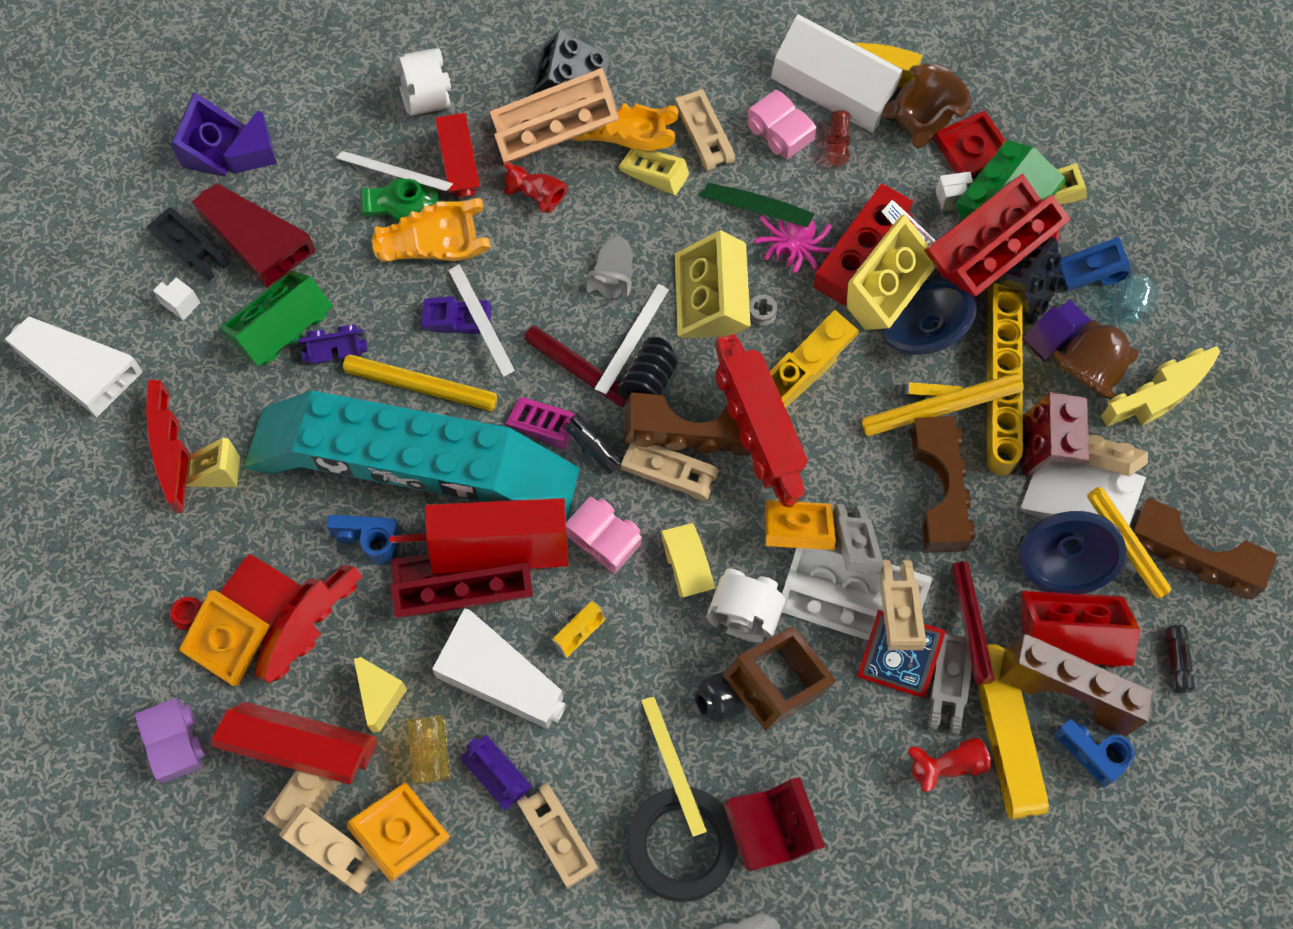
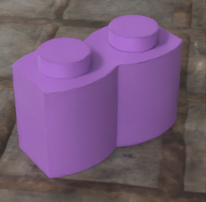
(170, 740)

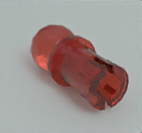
(838, 152)

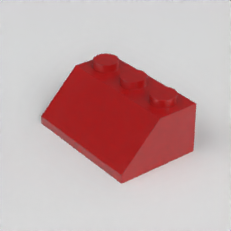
(1083, 625)

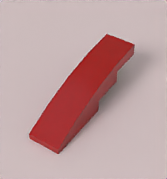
(167, 451)

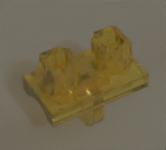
(428, 749)

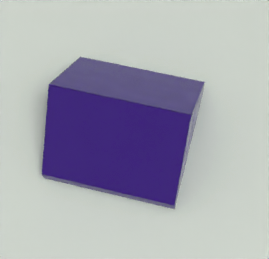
(205, 136)

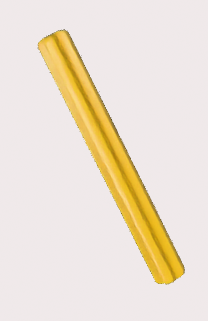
(420, 382)
(943, 404)

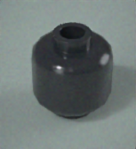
(718, 699)

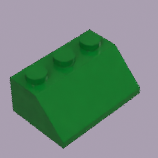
(1006, 165)
(276, 317)

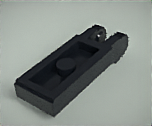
(186, 242)

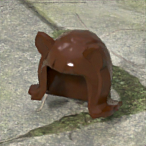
(928, 102)
(1097, 357)

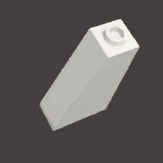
(77, 365)
(494, 671)

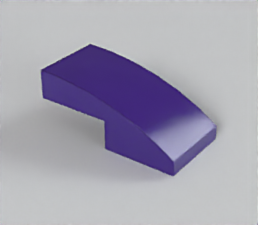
(451, 316)

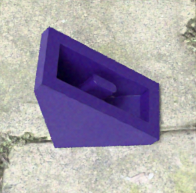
(251, 147)

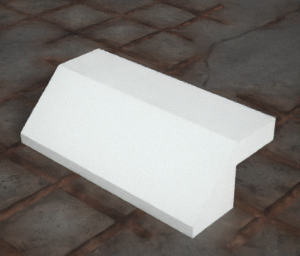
(835, 73)
(831, 596)

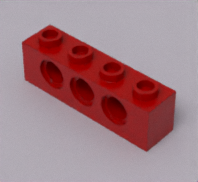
(832, 276)

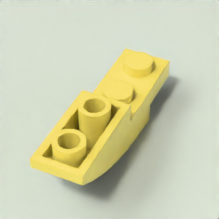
(1165, 390)

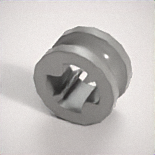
(771, 308)

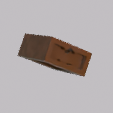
(769, 705)

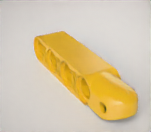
(1012, 744)

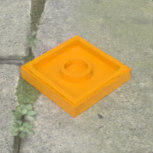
(802, 526)
(224, 637)
(398, 831)

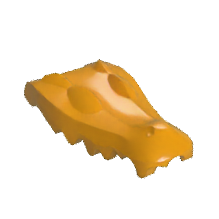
(637, 128)
(436, 233)

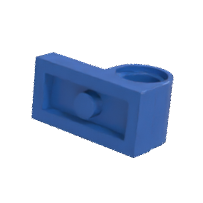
(1100, 262)
(368, 531)
(1093, 757)

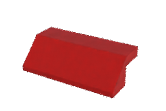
(996, 236)
(496, 535)
(294, 742)

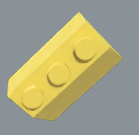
(889, 277)
(712, 287)

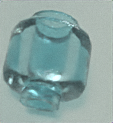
(1135, 299)

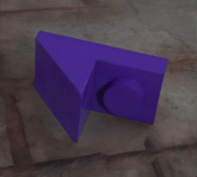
(1055, 329)

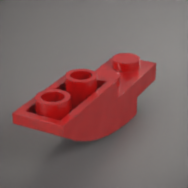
(293, 629)

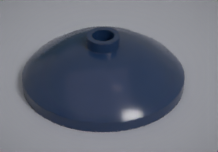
(932, 319)
(1073, 565)

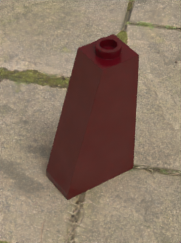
(253, 234)

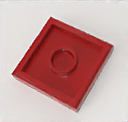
(970, 143)

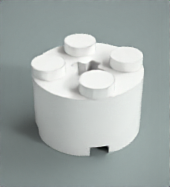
(422, 81)
(746, 606)

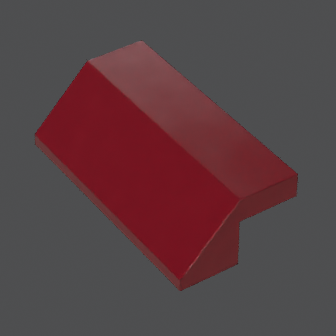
(421, 592)

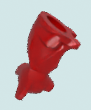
(542, 187)
(968, 758)

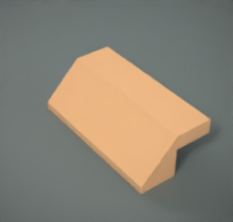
(554, 115)

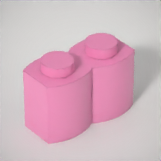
(781, 124)
(603, 534)

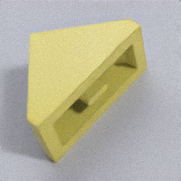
(213, 465)
(379, 693)

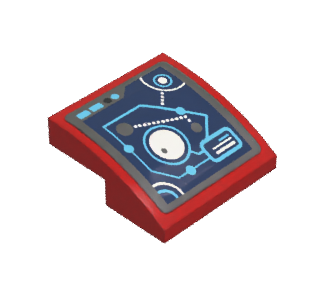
(900, 669)

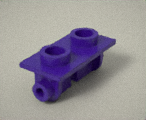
(320, 345)
(495, 771)

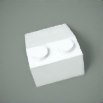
(1065, 488)

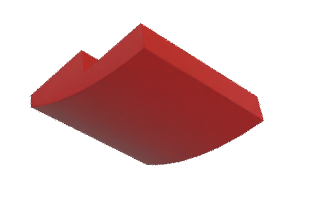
(259, 589)

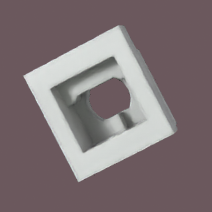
(951, 188)
(177, 298)

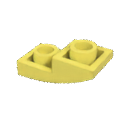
(688, 559)

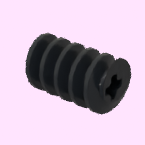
(649, 369)

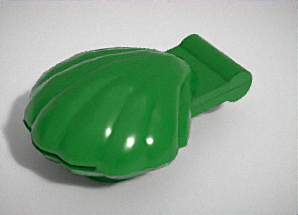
(397, 199)

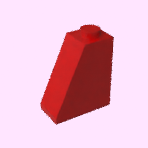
(458, 155)

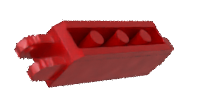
(761, 419)

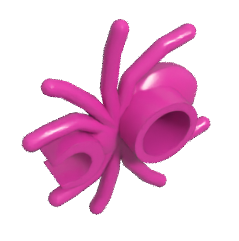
(794, 242)

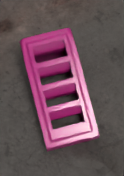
(557, 439)

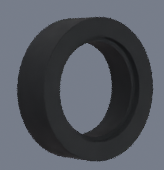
(661, 884)

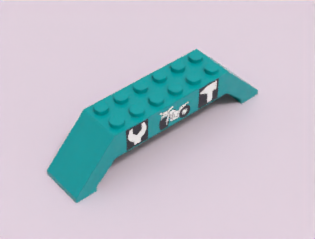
(407, 450)

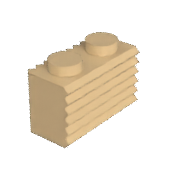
(301, 789)

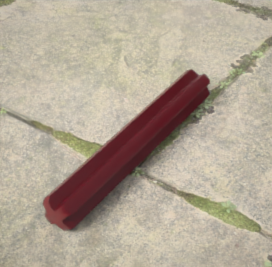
(571, 361)
(972, 623)

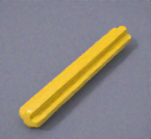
(1134, 550)

